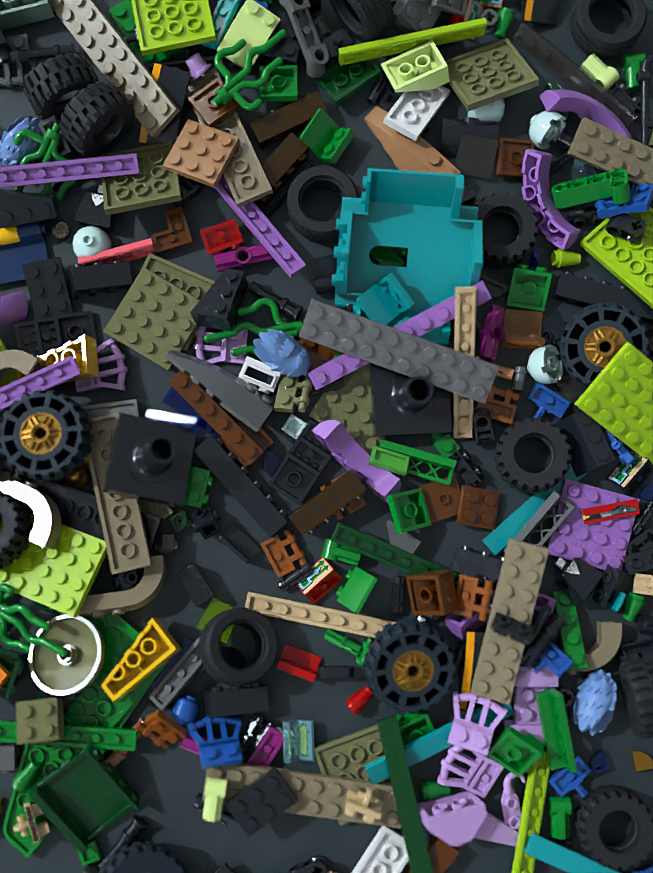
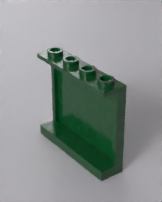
(84, 796)

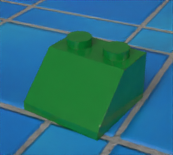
(356, 589)

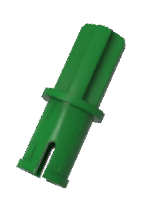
(342, 642)

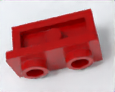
(221, 237)

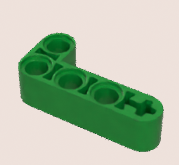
(592, 188)

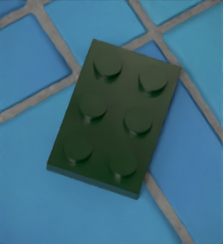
(346, 80)

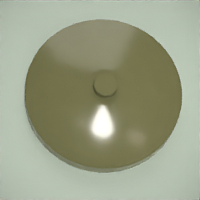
(82, 664)

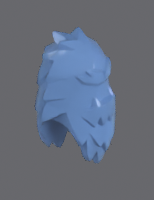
(12, 154)
(282, 353)
(595, 702)

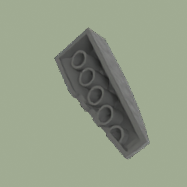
(236, 395)

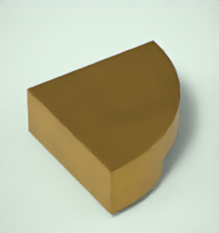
(641, 760)

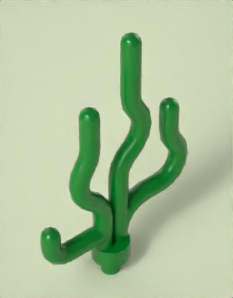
(235, 85)
(49, 145)
(290, 328)
(6, 616)

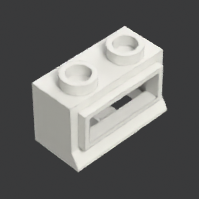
(260, 366)

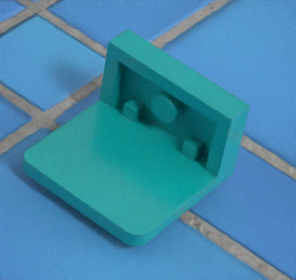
(385, 300)

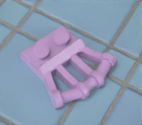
(228, 344)
(96, 383)
(469, 734)
(476, 780)

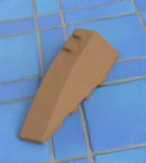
(405, 152)

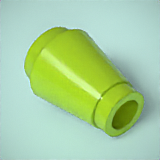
(564, 258)

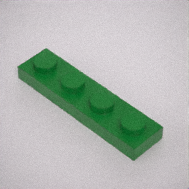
(570, 634)

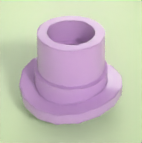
(197, 66)

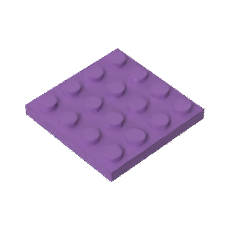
(594, 542)

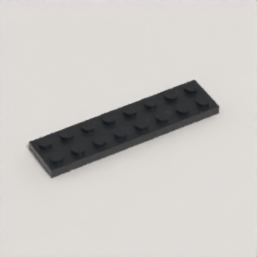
(81, 511)

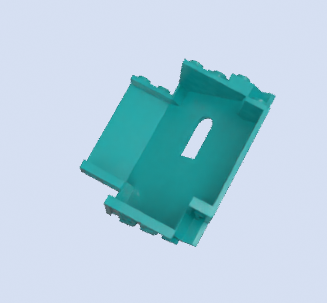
(413, 213)

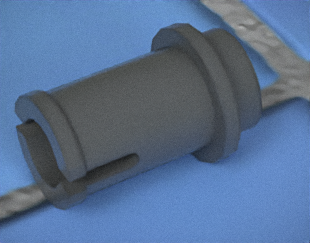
(519, 378)

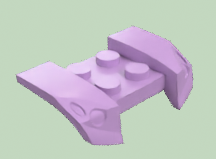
(525, 710)

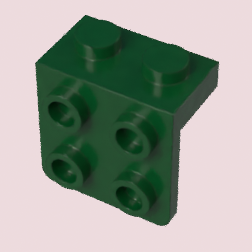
(14, 664)

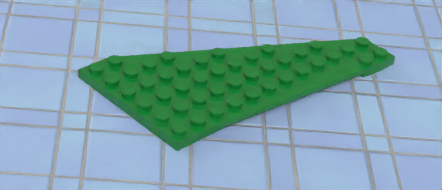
(88, 709)

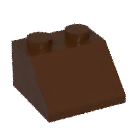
(432, 593)

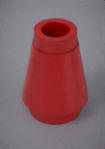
(359, 700)

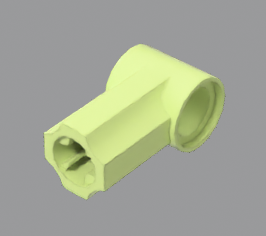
(600, 72)
(215, 793)

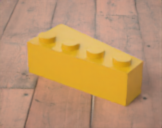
(84, 352)
(145, 656)

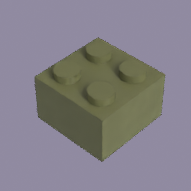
(40, 720)

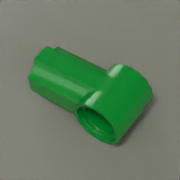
(631, 64)
(339, 552)
(559, 809)

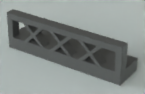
(538, 518)
(178, 679)

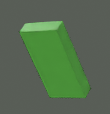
(389, 460)

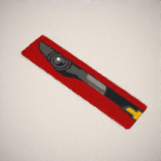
(610, 511)

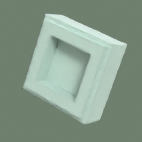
(294, 426)

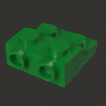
(281, 84)
(528, 287)
(197, 487)
(409, 510)
(414, 725)
(516, 751)

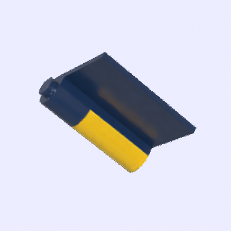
(21, 246)

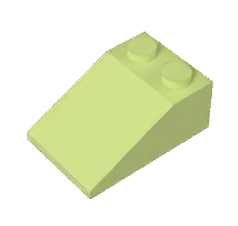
(253, 25)
(417, 69)

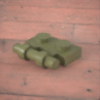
(288, 391)

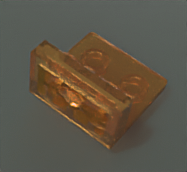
(522, 329)

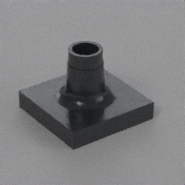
(401, 415)
(135, 470)

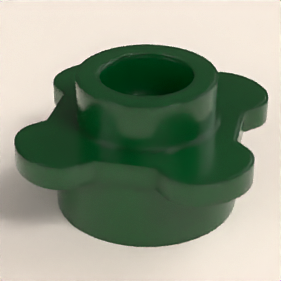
(174, 519)

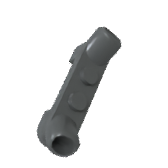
(313, 51)

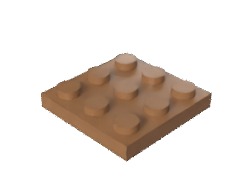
(201, 153)

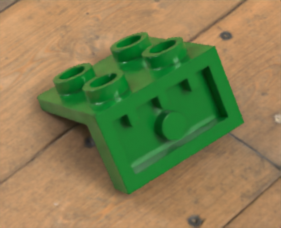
(326, 137)

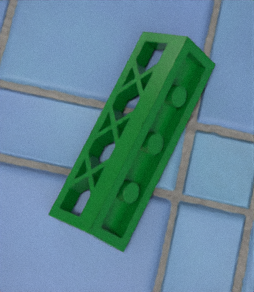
(423, 457)
(555, 730)

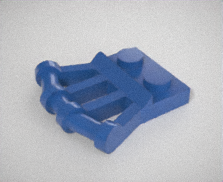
(640, 202)
(220, 751)

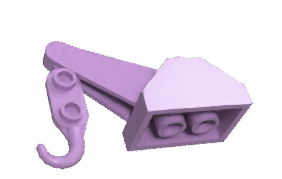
(464, 817)

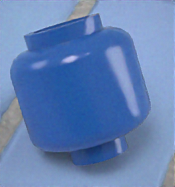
(185, 709)

